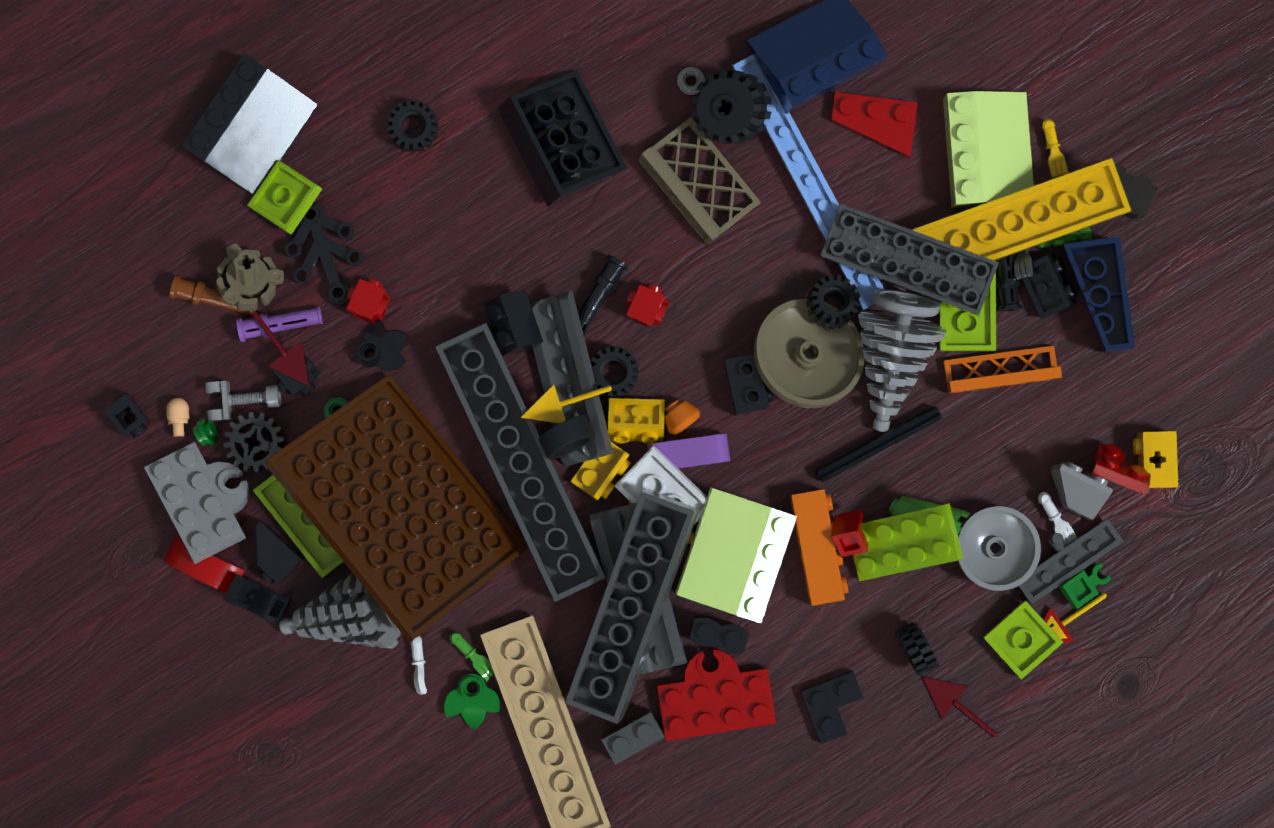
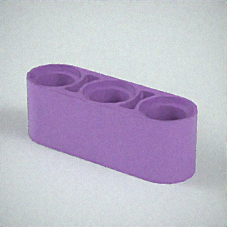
(695, 451)

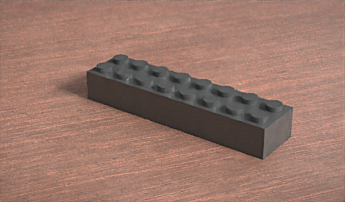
(632, 606)

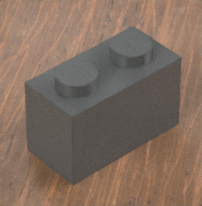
(632, 737)

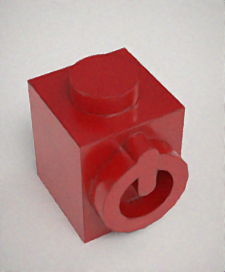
(368, 301)
(647, 305)

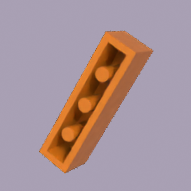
(817, 547)

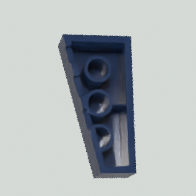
(1103, 287)

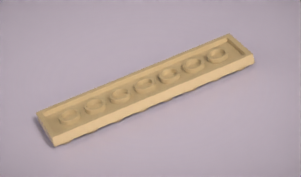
(544, 726)

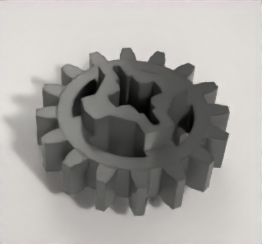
(259, 430)

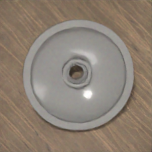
(1017, 551)

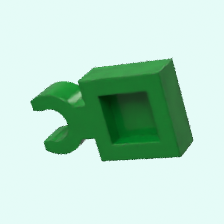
(1081, 586)

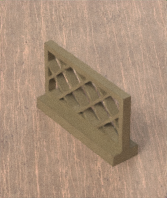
(679, 193)

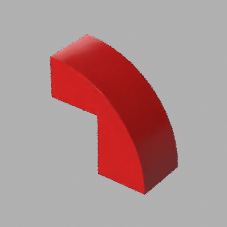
(212, 571)

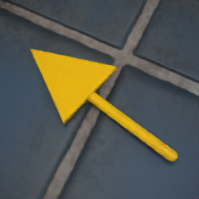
(549, 406)

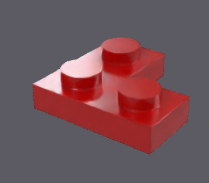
(1110, 466)

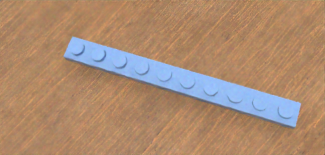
(806, 176)

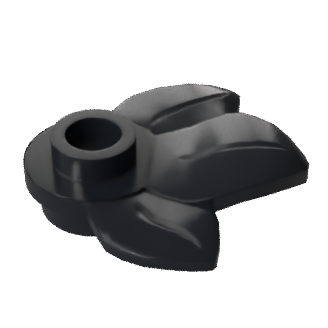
(385, 345)

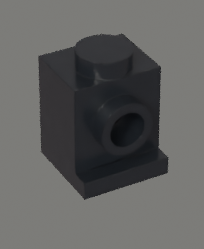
(118, 415)

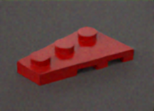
(880, 119)

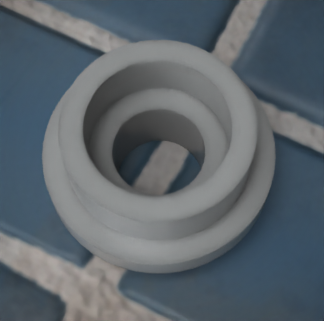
(690, 72)

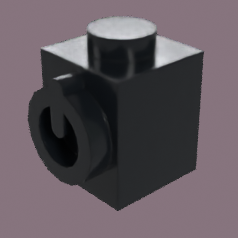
(295, 387)

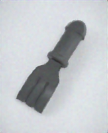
(1023, 264)

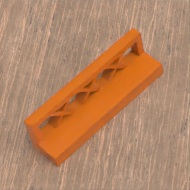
(1003, 379)

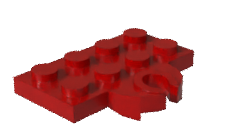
(715, 699)

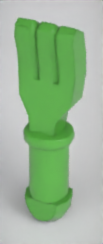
(479, 662)

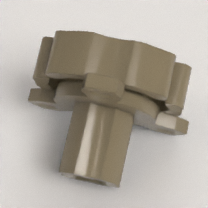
(247, 277)

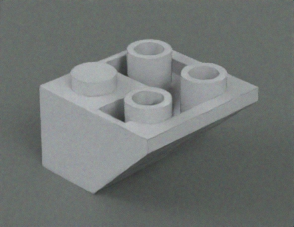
(1079, 492)

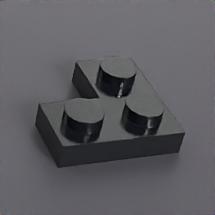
(823, 704)

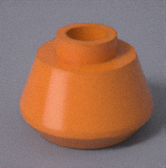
(680, 416)

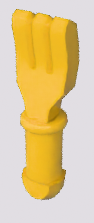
(1056, 159)

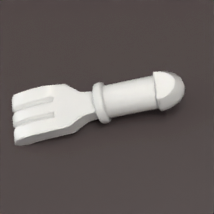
(1059, 525)
(418, 660)

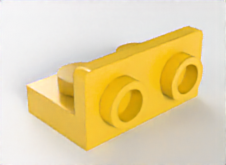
(636, 420)
(597, 474)

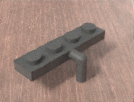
(1069, 559)

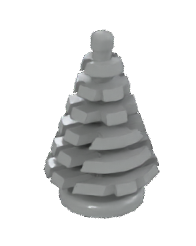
(897, 348)
(343, 614)

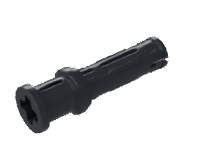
(605, 284)
(1007, 285)

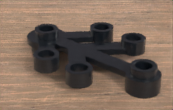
(321, 248)

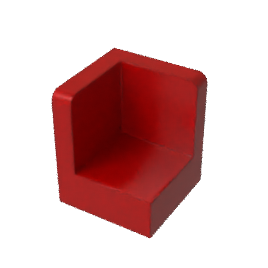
(848, 533)

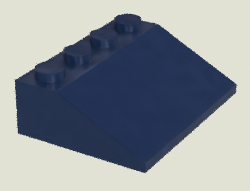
(816, 52)

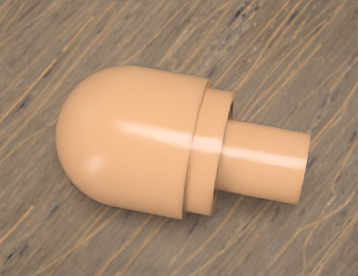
(177, 415)

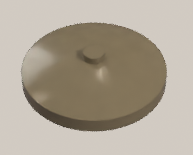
(805, 361)

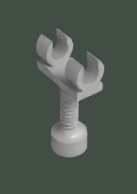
(271, 396)

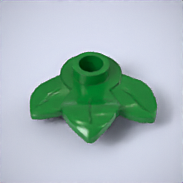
(471, 704)

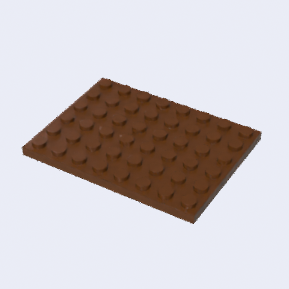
(397, 506)

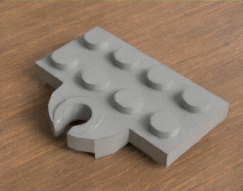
(199, 500)

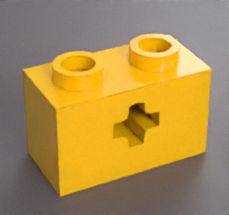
(1162, 446)

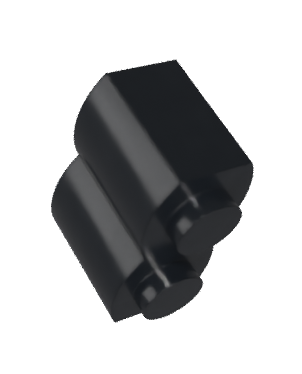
(726, 636)

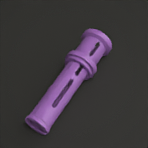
(250, 328)

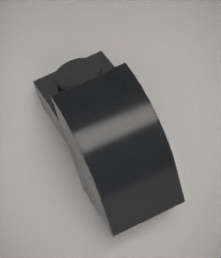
(257, 598)

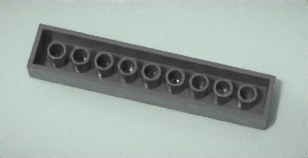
(520, 462)

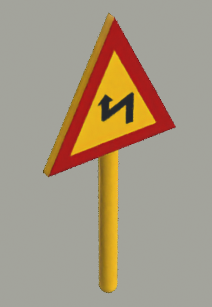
(1058, 626)

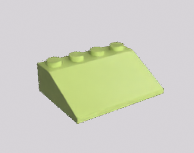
(987, 146)
(735, 555)

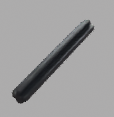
(878, 444)

